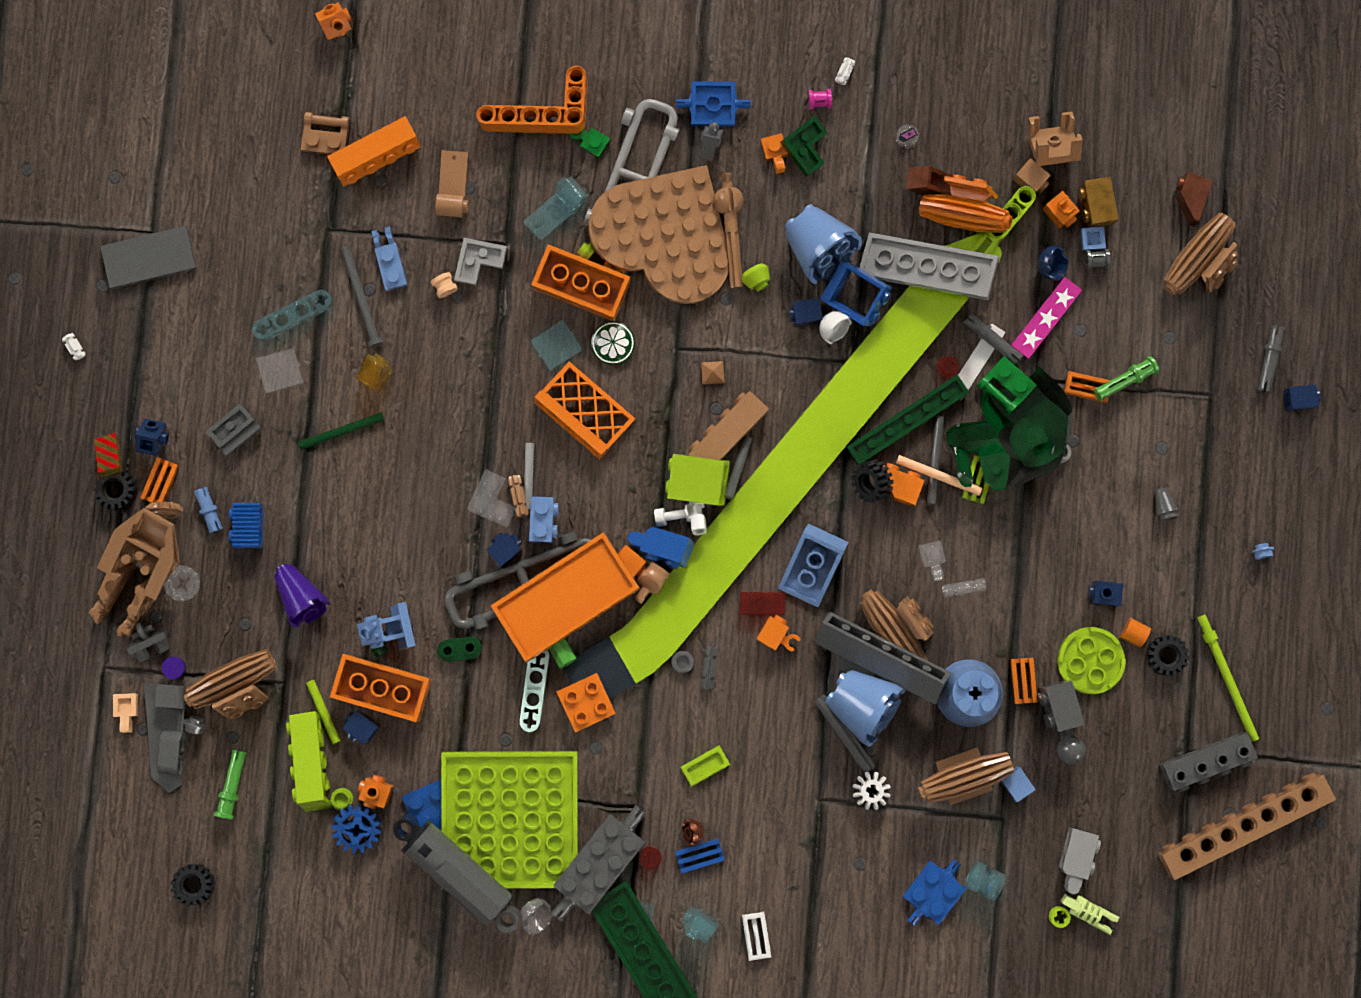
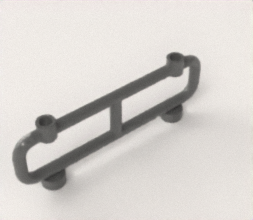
(466, 582)

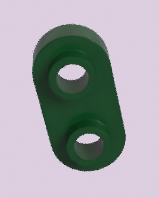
(459, 649)

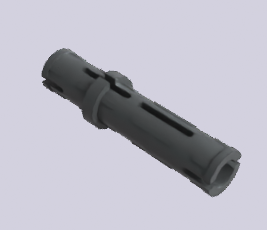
(992, 338)
(1270, 359)

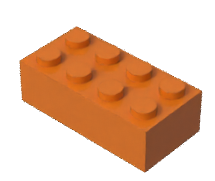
(581, 283)
(381, 688)

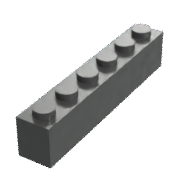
(882, 657)

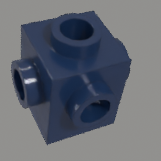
(151, 437)

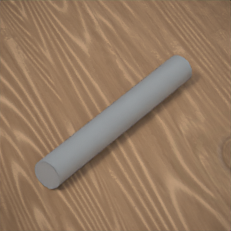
(528, 473)

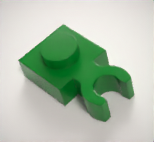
(592, 141)

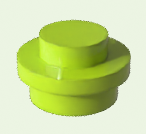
(586, 250)
(341, 798)

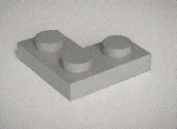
(478, 253)

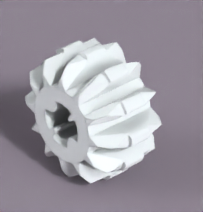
(865, 795)

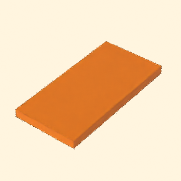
(565, 597)

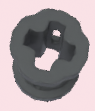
(1097, 259)

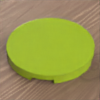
(1091, 660)

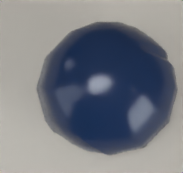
(1053, 263)

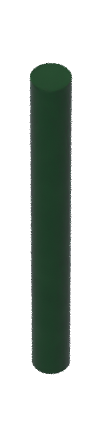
(341, 431)

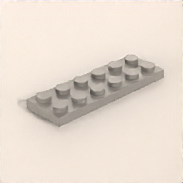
(929, 266)

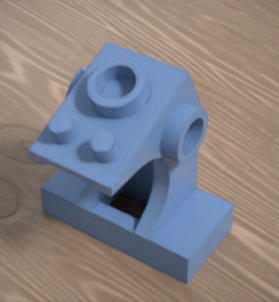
(397, 628)

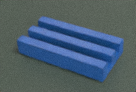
(702, 864)

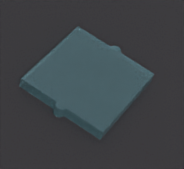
(556, 345)

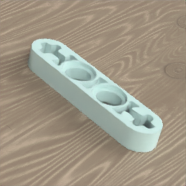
(539, 689)

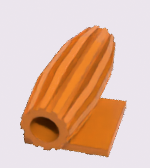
(966, 207)

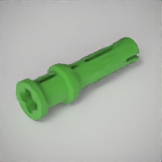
(1135, 374)
(228, 795)

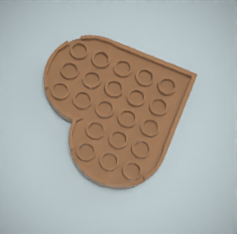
(667, 231)

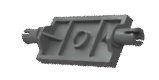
(598, 863)

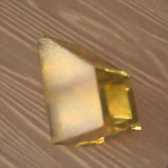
(374, 372)

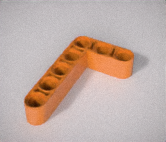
(542, 113)

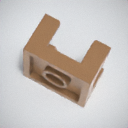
(1056, 143)

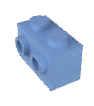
(542, 520)

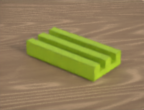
(985, 487)

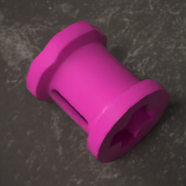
(820, 99)

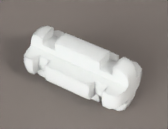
(844, 71)
(73, 346)

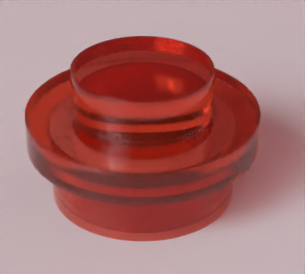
(947, 366)
(650, 857)

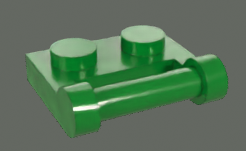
(1012, 379)

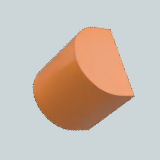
(1135, 632)

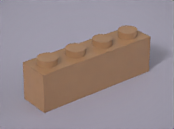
(731, 429)

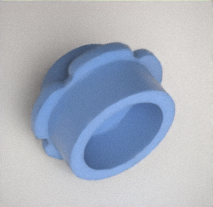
(1262, 551)

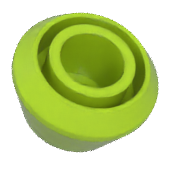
(756, 277)

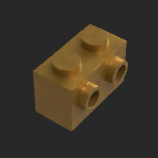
(1098, 202)

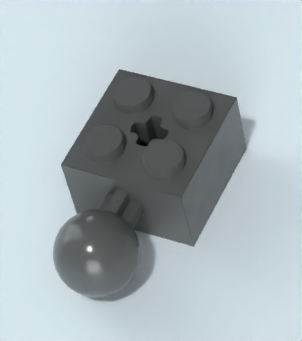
(1061, 716)

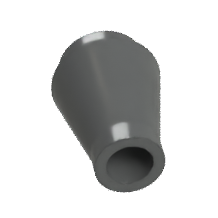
(1165, 505)

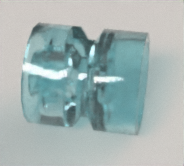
(986, 881)

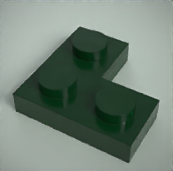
(800, 146)

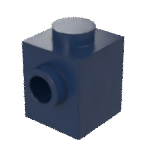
(504, 548)
(1105, 593)
(360, 727)

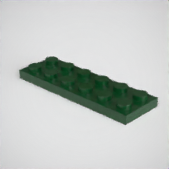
(640, 945)

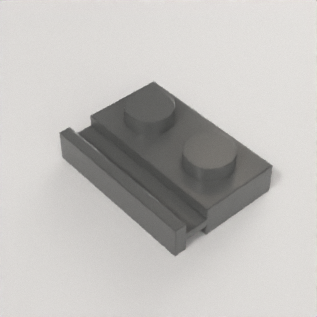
(233, 429)

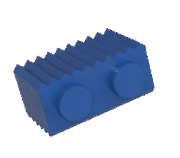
(247, 526)

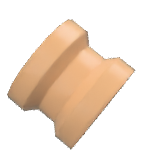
(444, 285)

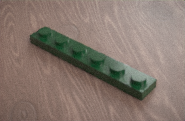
(907, 420)

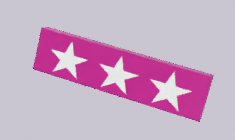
(1046, 317)

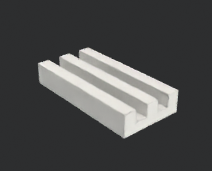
(753, 916)

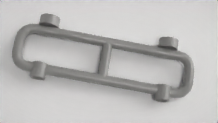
(632, 120)

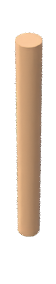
(936, 474)

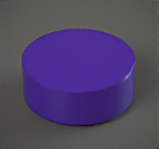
(173, 667)

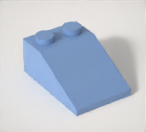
(813, 565)

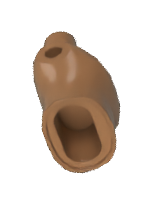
(651, 581)

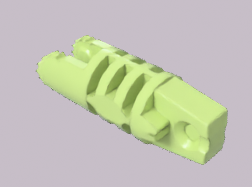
(1089, 912)

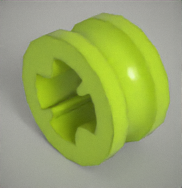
(1065, 920)

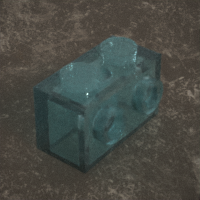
(699, 924)

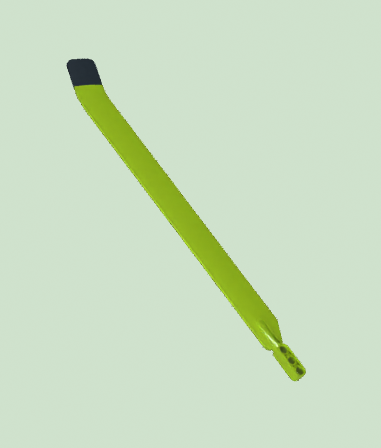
(781, 480)

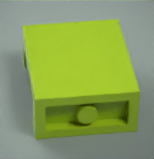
(697, 479)

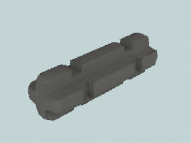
(709, 667)

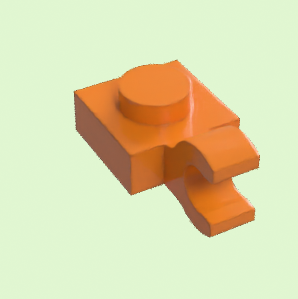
(774, 151)

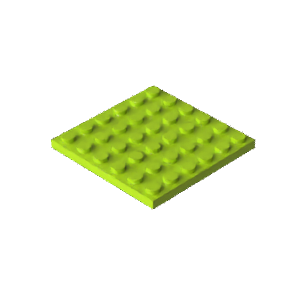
(513, 812)

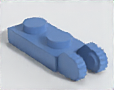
(389, 261)

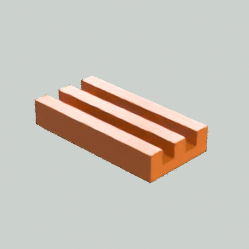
(1068, 383)
(145, 494)
(1022, 661)

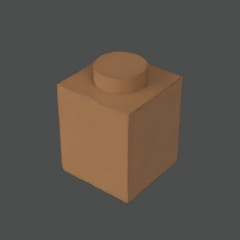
(1032, 176)

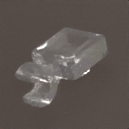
(932, 556)

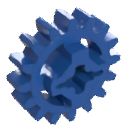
(347, 827)

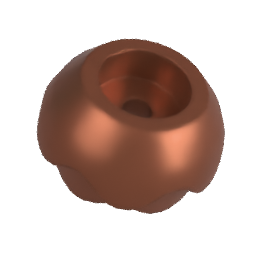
(693, 832)

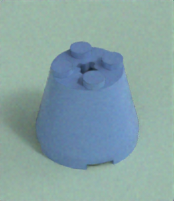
(820, 242)
(864, 704)
(964, 709)

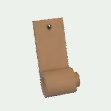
(452, 185)

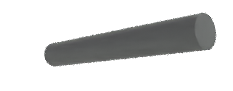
(738, 467)

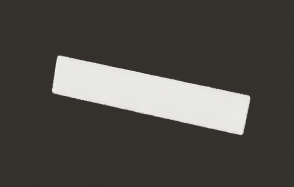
(977, 360)

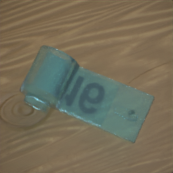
(557, 209)

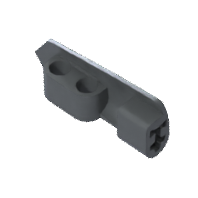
(166, 737)

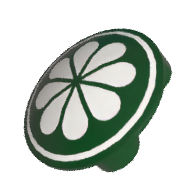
(613, 343)

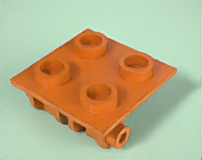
(585, 702)

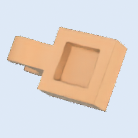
(125, 707)

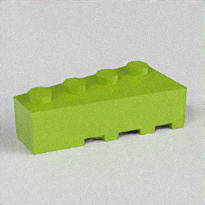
(308, 761)

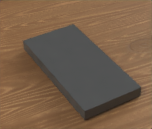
(148, 257)

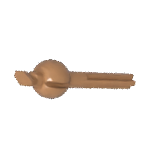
(730, 202)

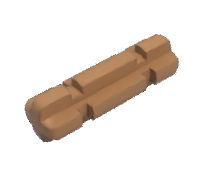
(518, 496)

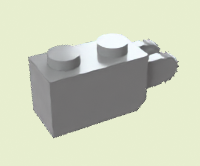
(1078, 858)

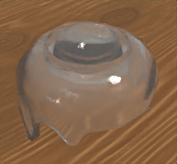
(535, 916)

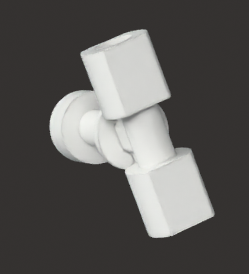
(692, 513)

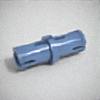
(208, 510)

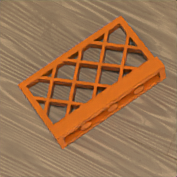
(574, 426)

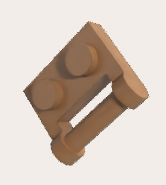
(324, 141)

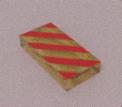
(108, 455)

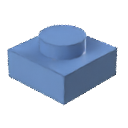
(1093, 239)

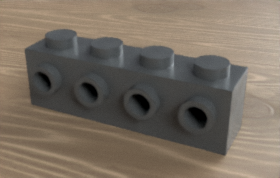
(1208, 761)

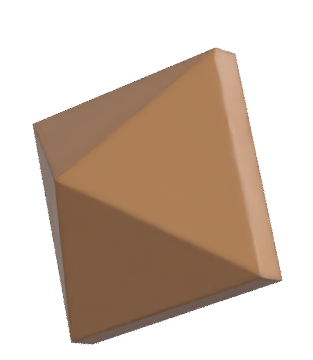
(712, 373)

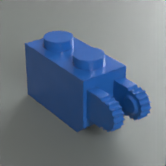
(663, 546)

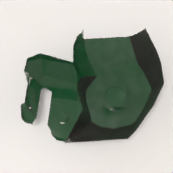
(1018, 444)

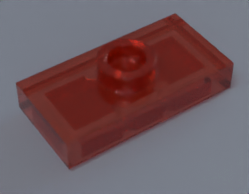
(762, 603)

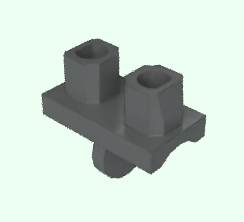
(139, 646)

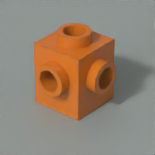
(334, 20)
(383, 792)

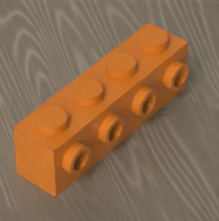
(374, 151)

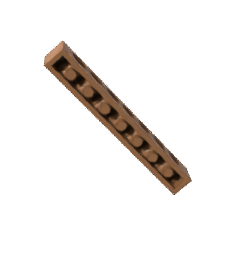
(1319, 796)

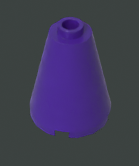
(299, 596)

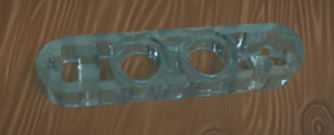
(294, 318)

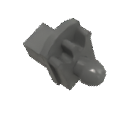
(711, 139)

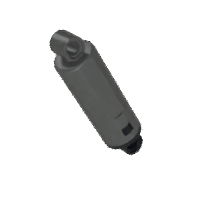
(457, 873)

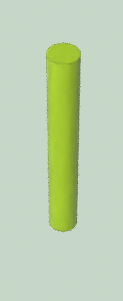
(323, 712)

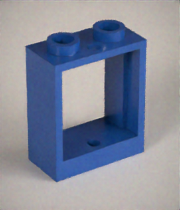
(837, 283)

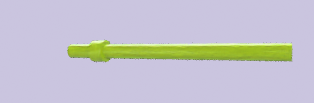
(1210, 637)

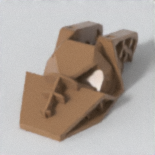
(144, 540)

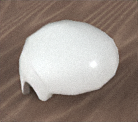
(834, 326)

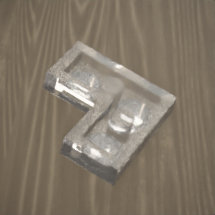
(486, 503)

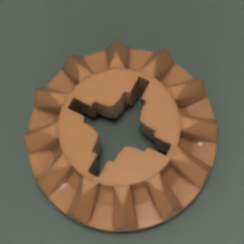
(165, 509)

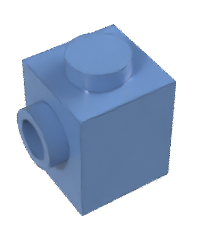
(1017, 785)

